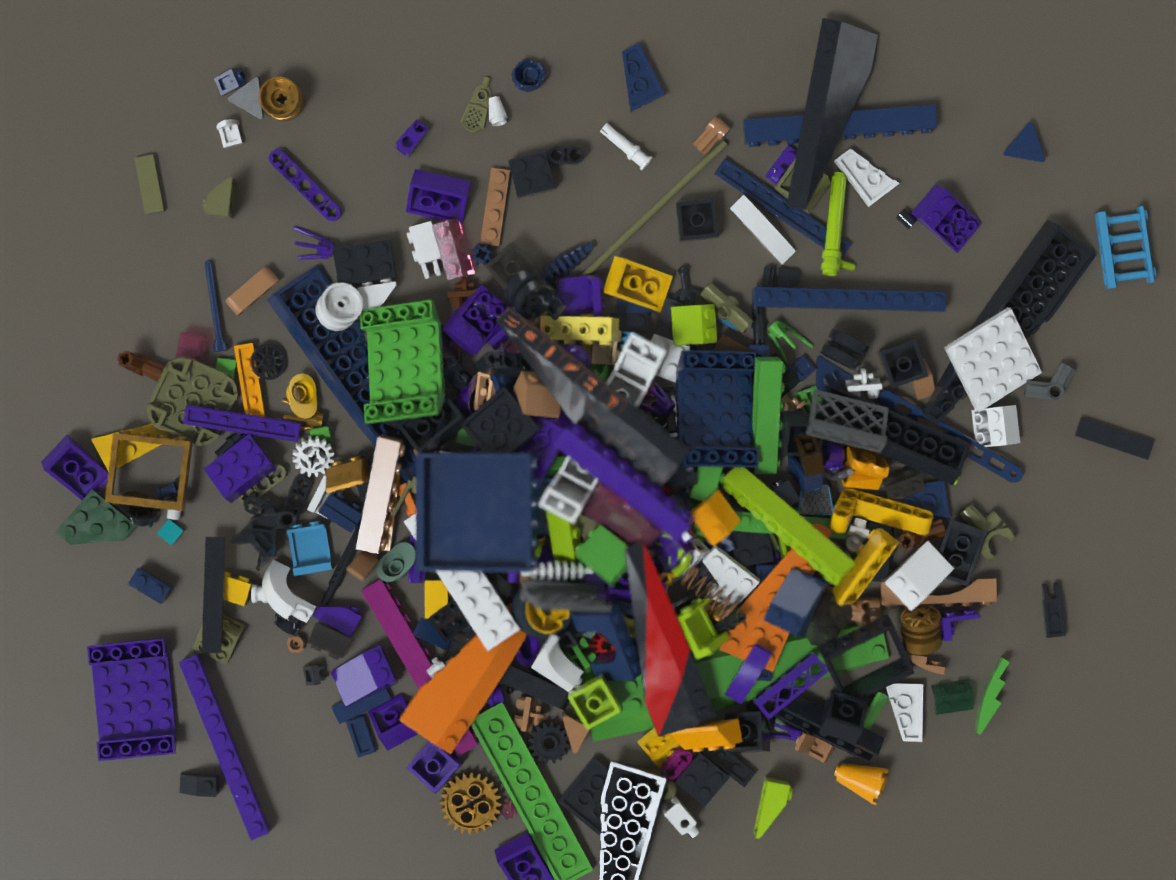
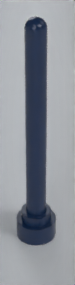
(219, 344)

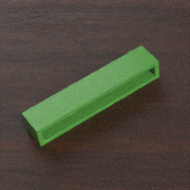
(766, 412)

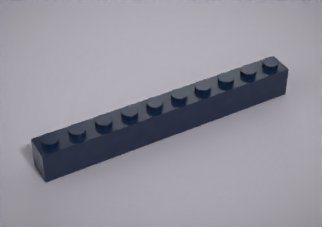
(861, 122)
(848, 299)

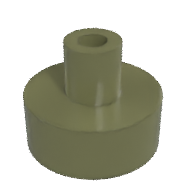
(670, 790)

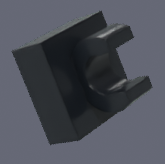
(312, 675)

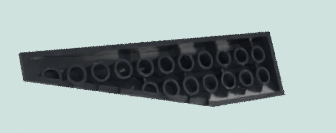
(1032, 291)

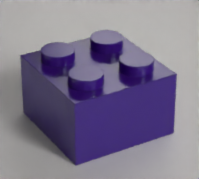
(434, 766)

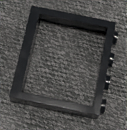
(878, 679)

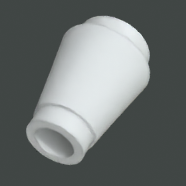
(497, 113)

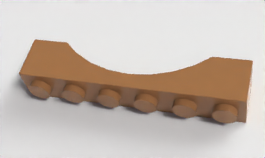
(979, 590)

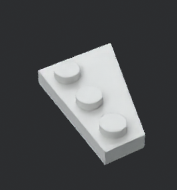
(865, 178)
(730, 574)
(908, 709)

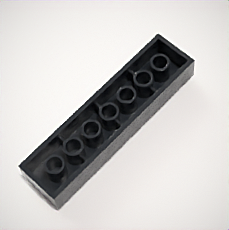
(909, 440)

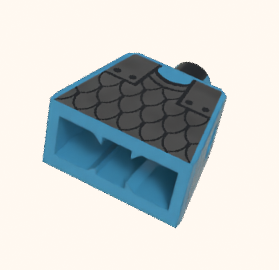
(816, 503)

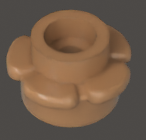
(292, 647)

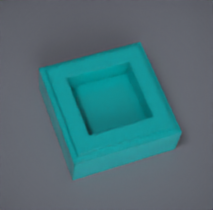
(170, 532)

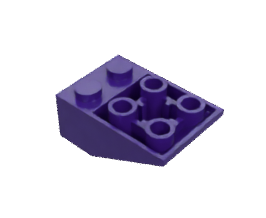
(946, 218)
(474, 320)

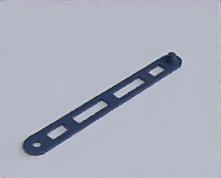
(890, 400)

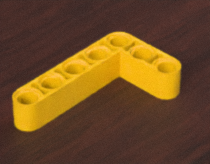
(879, 510)

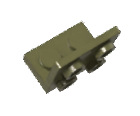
(230, 634)

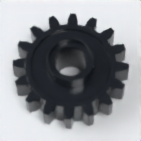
(553, 752)

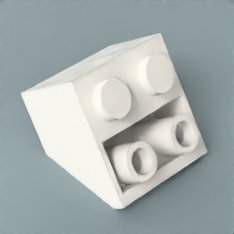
(996, 426)

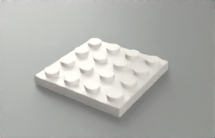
(993, 359)

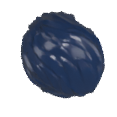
(528, 75)

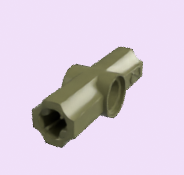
(727, 308)

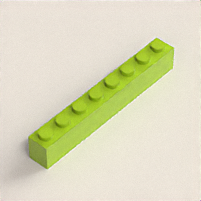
(788, 525)

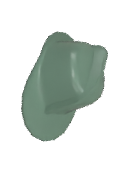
(396, 562)

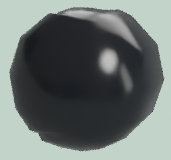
(291, 625)

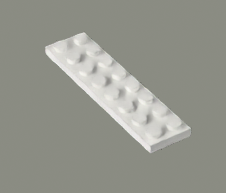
(477, 602)

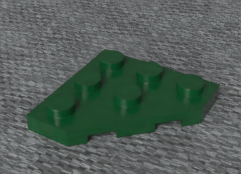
(95, 522)

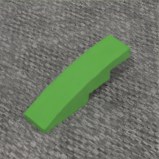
(988, 703)

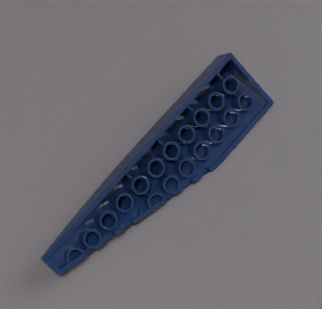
(336, 355)

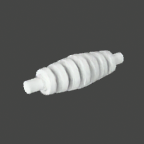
(556, 570)

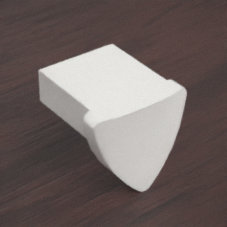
(229, 132)

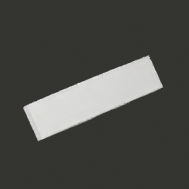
(762, 229)

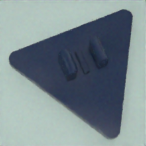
(1026, 145)
(829, 374)

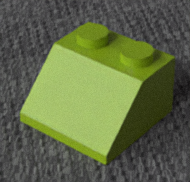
(694, 324)

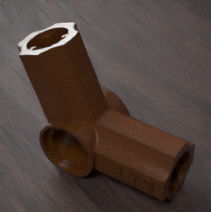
(140, 365)
(911, 540)

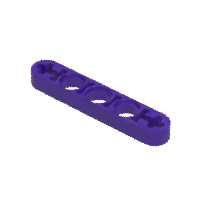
(301, 176)

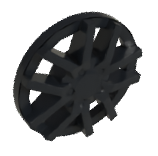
(267, 362)

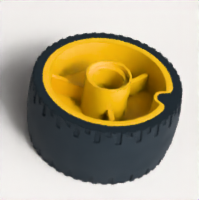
(535, 622)

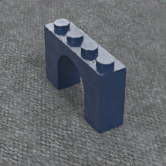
(618, 666)

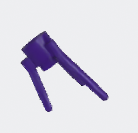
(325, 247)
(664, 403)
(793, 732)

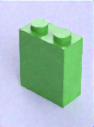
(603, 555)

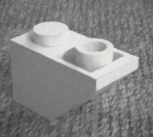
(376, 295)

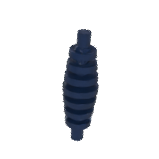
(568, 261)

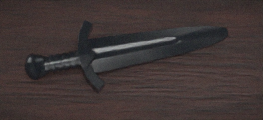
(686, 295)

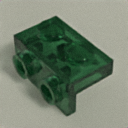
(952, 697)

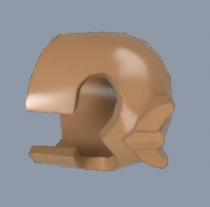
(866, 610)

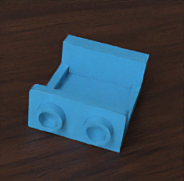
(310, 548)

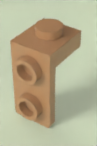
(814, 747)

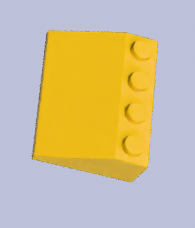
(867, 565)

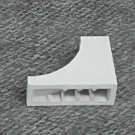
(556, 666)

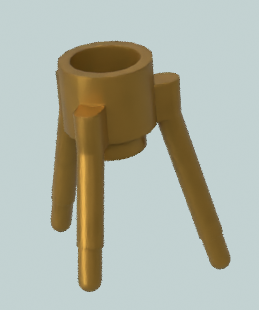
(314, 421)

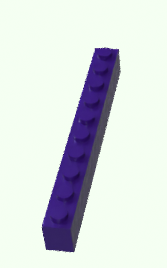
(225, 746)

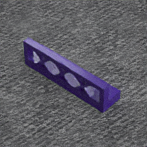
(786, 678)

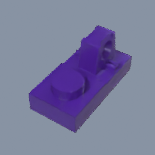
(781, 165)

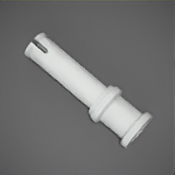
(633, 152)

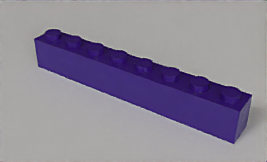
(624, 481)

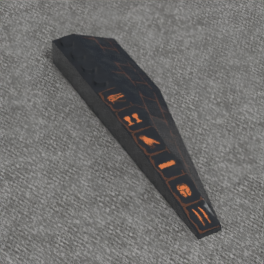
(596, 404)

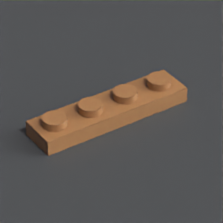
(495, 207)

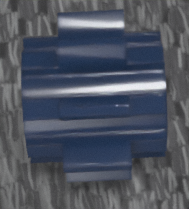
(476, 252)

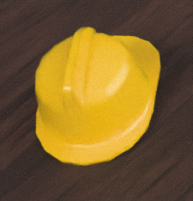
(302, 395)

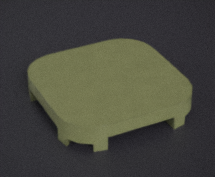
(193, 384)

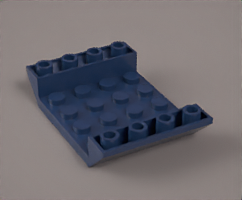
(716, 408)

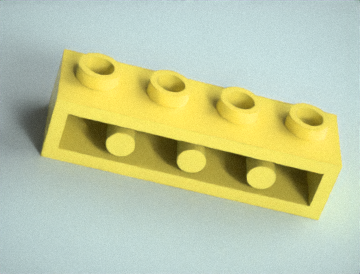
(581, 329)

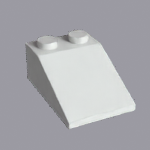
(919, 575)

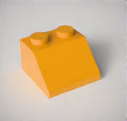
(715, 518)

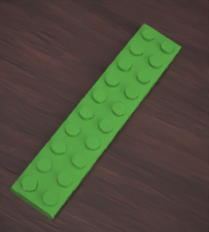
(530, 794)

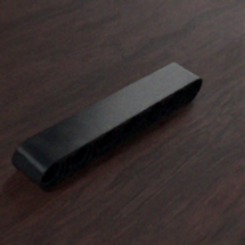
(524, 681)

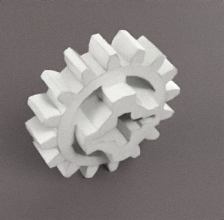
(319, 461)

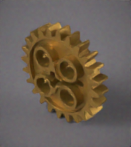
(461, 788)

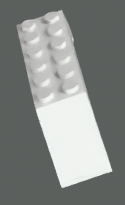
(632, 380)

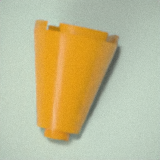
(863, 780)

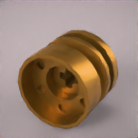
(272, 93)
(921, 630)

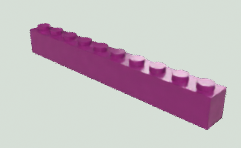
(406, 644)

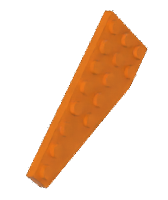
(756, 605)

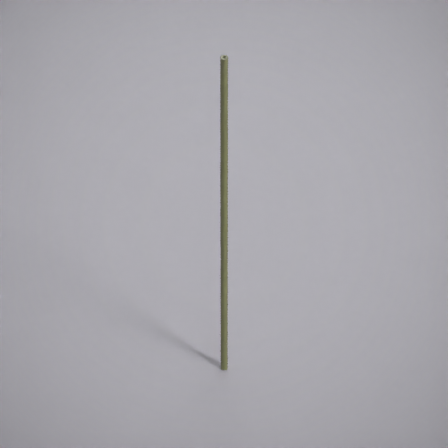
(640, 222)

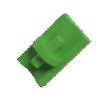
(579, 657)

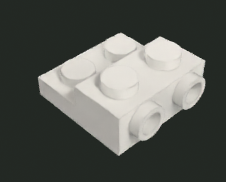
(671, 358)

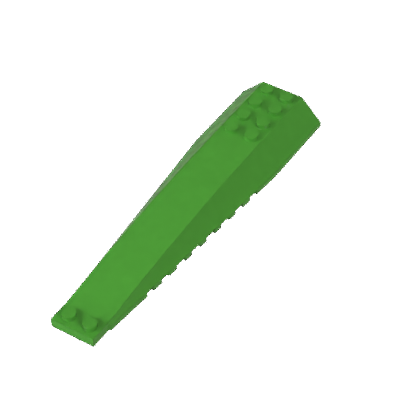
(717, 673)

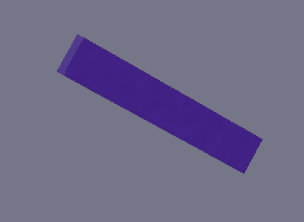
(242, 423)

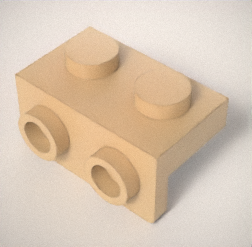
(605, 353)

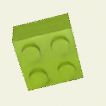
(594, 701)

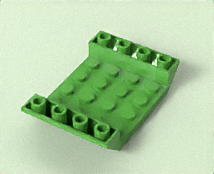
(403, 361)

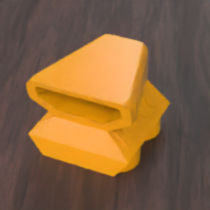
(867, 466)

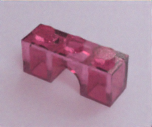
(447, 238)

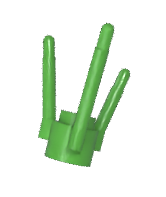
(778, 329)

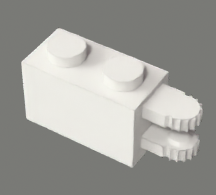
(425, 247)

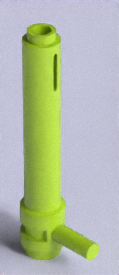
(832, 255)

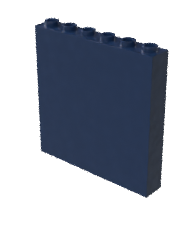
(476, 512)

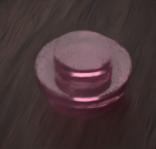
(508, 810)

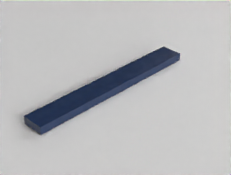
(775, 204)

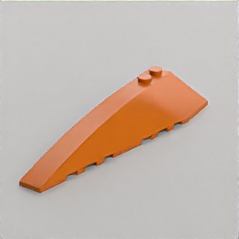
(457, 693)

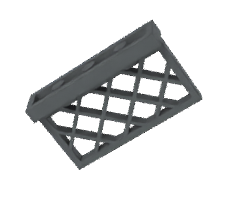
(846, 433)
(563, 596)

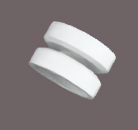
(339, 306)

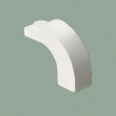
(279, 595)

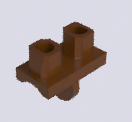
(456, 297)

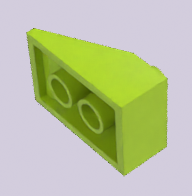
(772, 801)

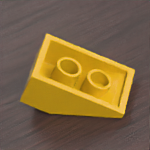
(637, 284)

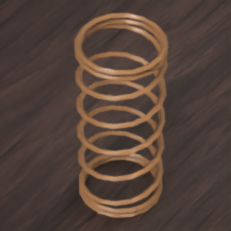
(695, 570)

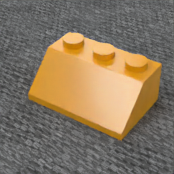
(710, 735)

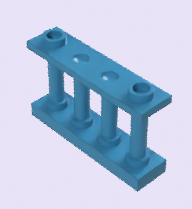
(1106, 240)

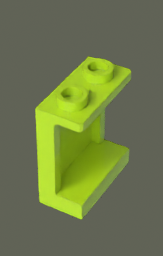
(699, 629)

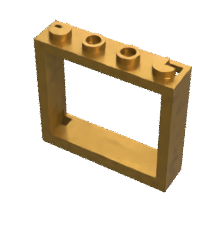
(163, 440)

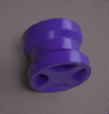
(496, 696)

